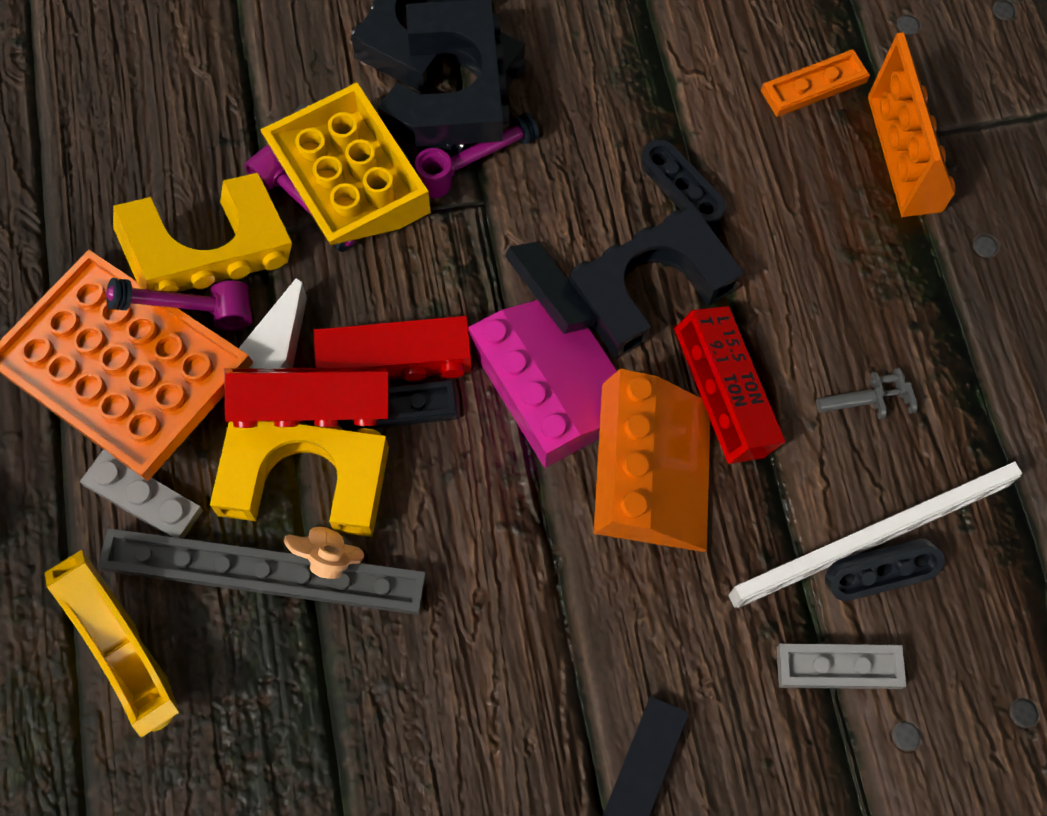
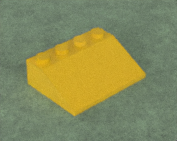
(348, 167)

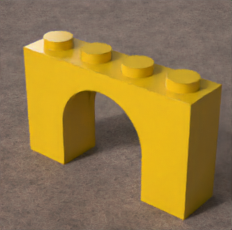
(171, 267)
(253, 452)

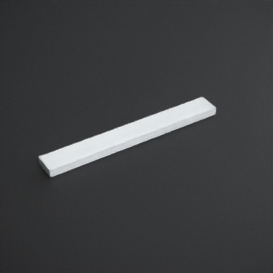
(874, 535)

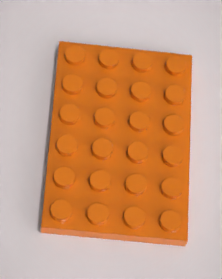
(116, 375)

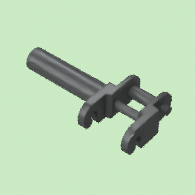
(872, 396)

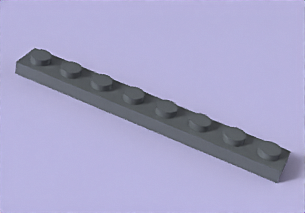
(259, 571)

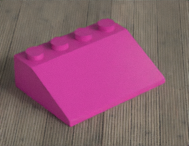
(544, 377)

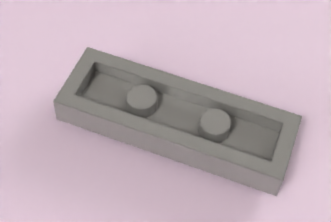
(145, 500)
(841, 666)

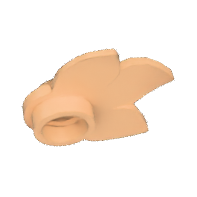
(325, 552)

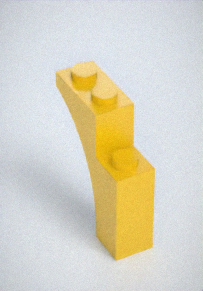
(114, 643)

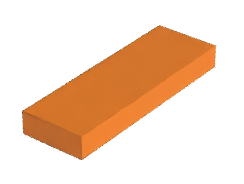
(815, 83)

